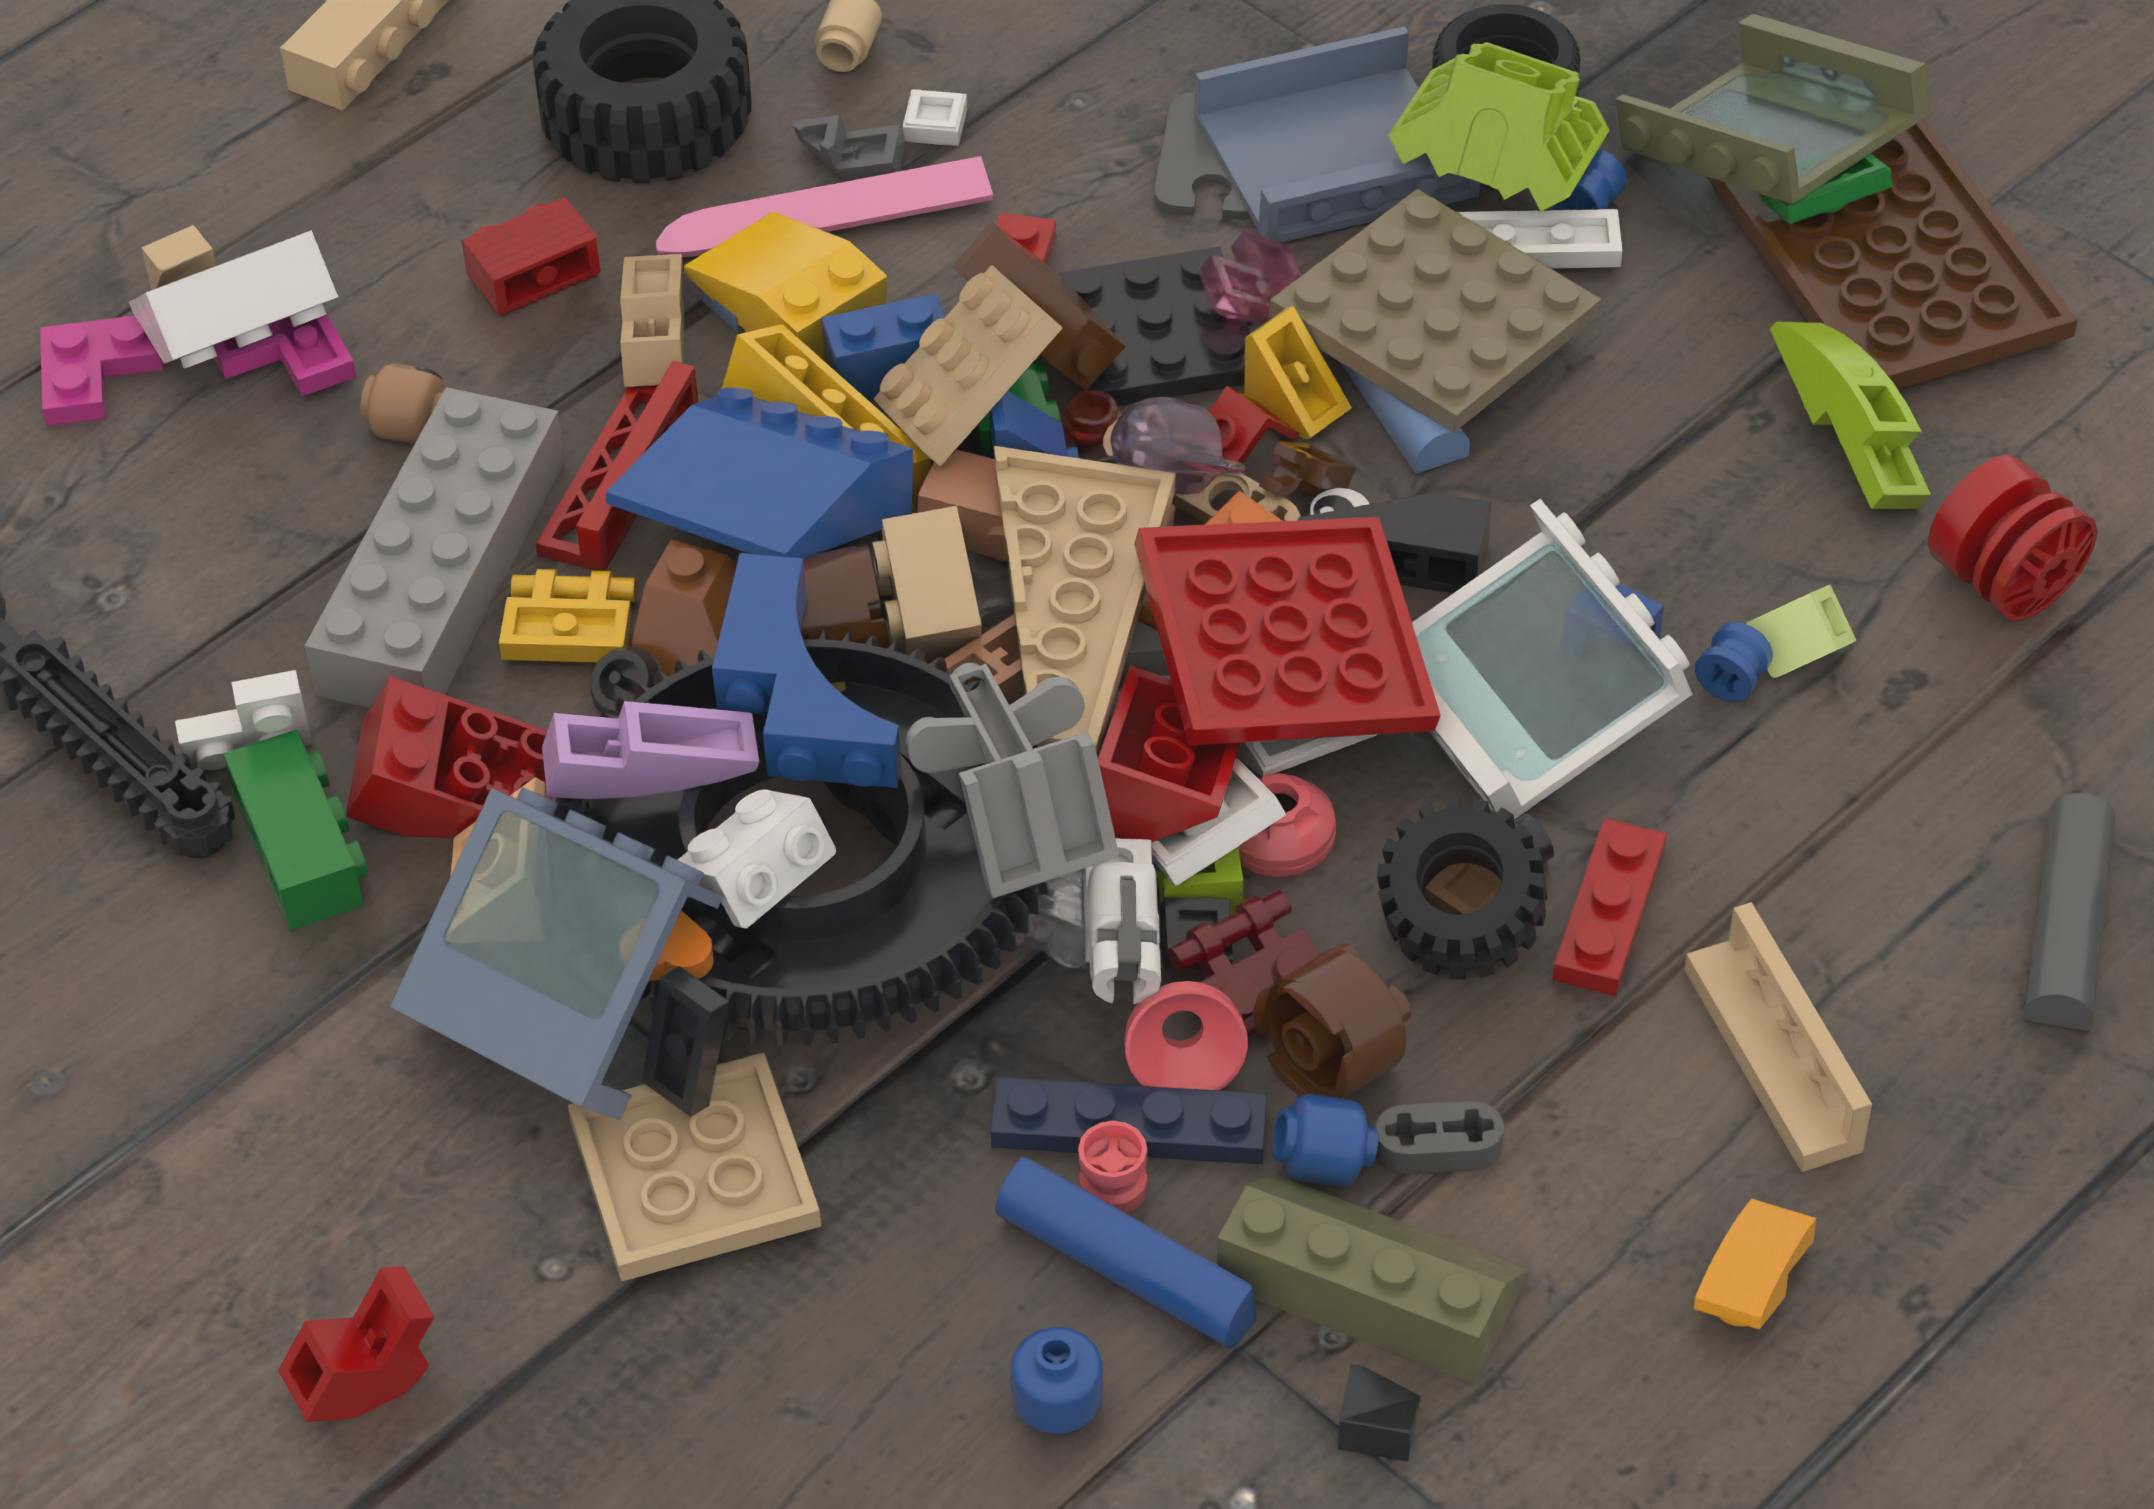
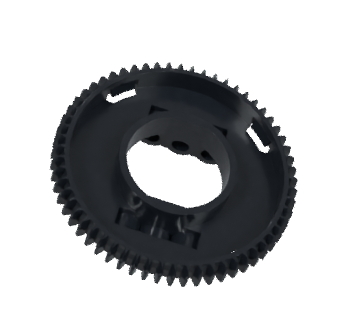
(860, 947)

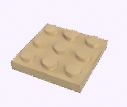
(965, 364)
(697, 1183)

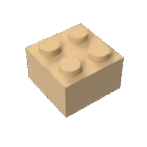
(929, 583)

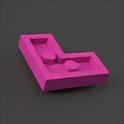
(309, 352)
(79, 359)

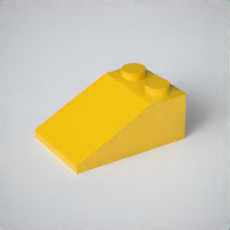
(788, 277)

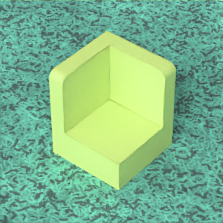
(1804, 630)

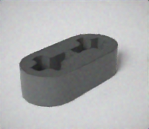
(1439, 1137)

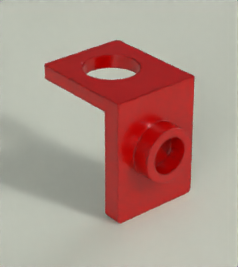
(1244, 423)

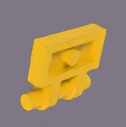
(566, 616)

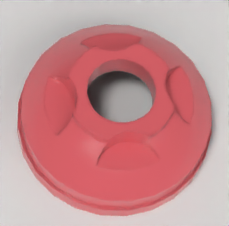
(1296, 840)
(1201, 1062)

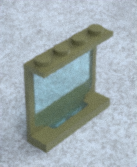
(1785, 115)

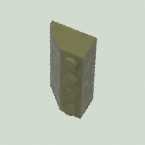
(1369, 1275)

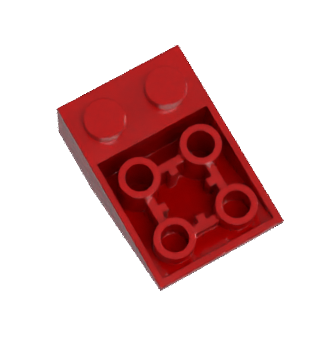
(433, 760)

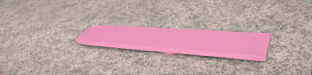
(836, 205)

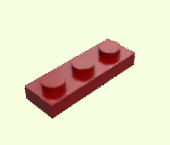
(1609, 907)

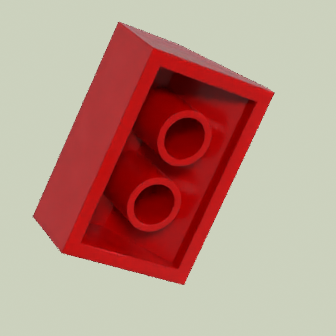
(1150, 771)

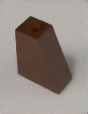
(1085, 342)

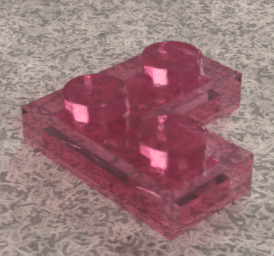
(1247, 285)

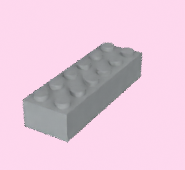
(437, 548)

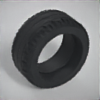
(1512, 28)

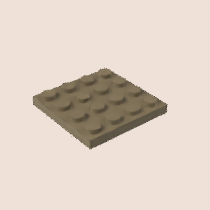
(1437, 309)

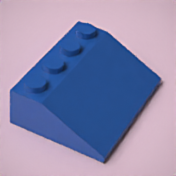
(768, 477)

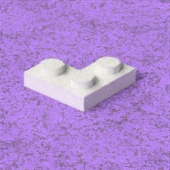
(264, 710)

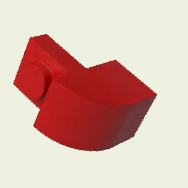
(361, 1361)

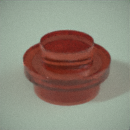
(1090, 416)

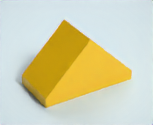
(1291, 375)

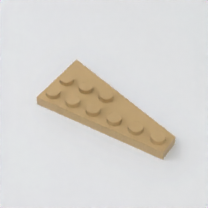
(1077, 568)

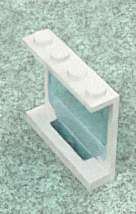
(1544, 668)

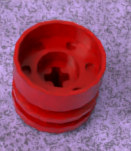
(2012, 537)

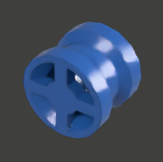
(1734, 661)

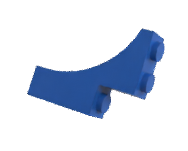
(768, 672)

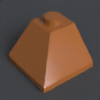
(684, 604)

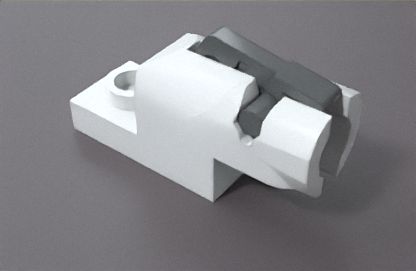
(1123, 922)

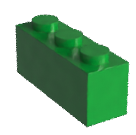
(297, 829)

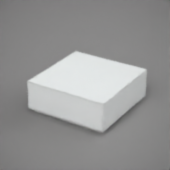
(935, 117)

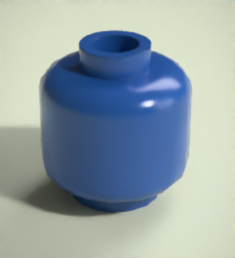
(1324, 1140)
(1057, 1380)

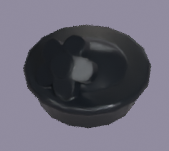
(617, 675)

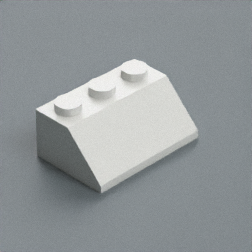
(236, 300)

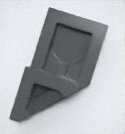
(855, 152)

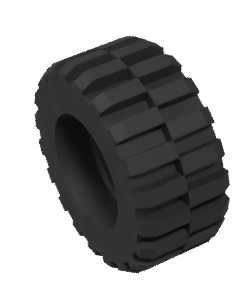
(651, 125)

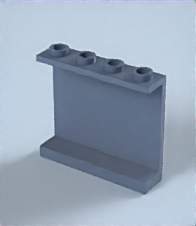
(1312, 135)

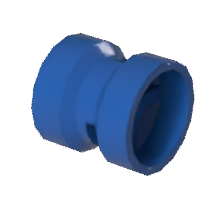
(1598, 186)

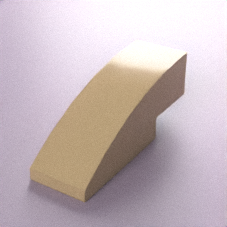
(651, 317)

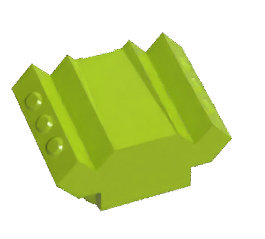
(1503, 124)

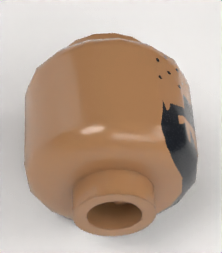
(400, 401)

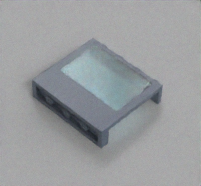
(546, 945)

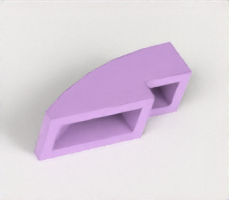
(646, 751)

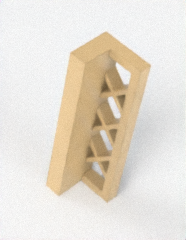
(1781, 1043)

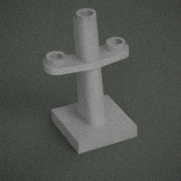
(1028, 807)

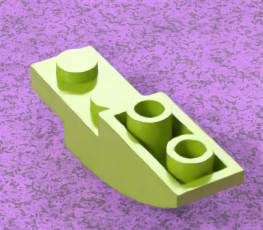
(1864, 406)

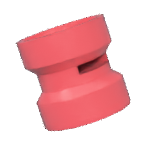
(1114, 1164)

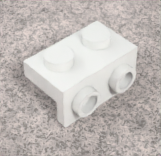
(760, 853)

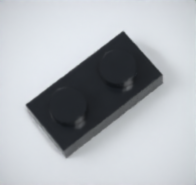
(685, 1041)

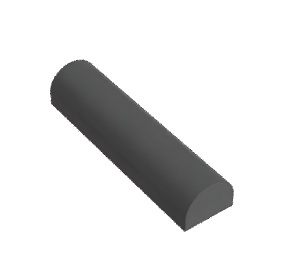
(2070, 912)

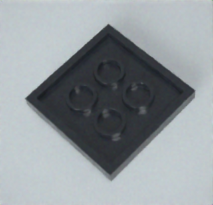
(1167, 328)

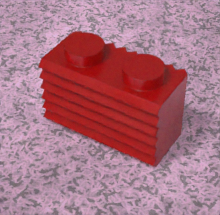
(531, 255)

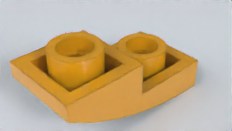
(1753, 1264)

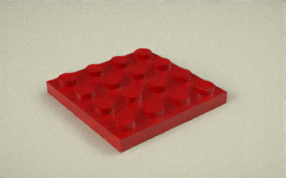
(1285, 630)

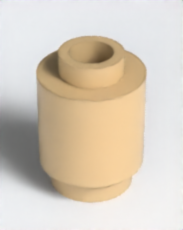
(847, 33)

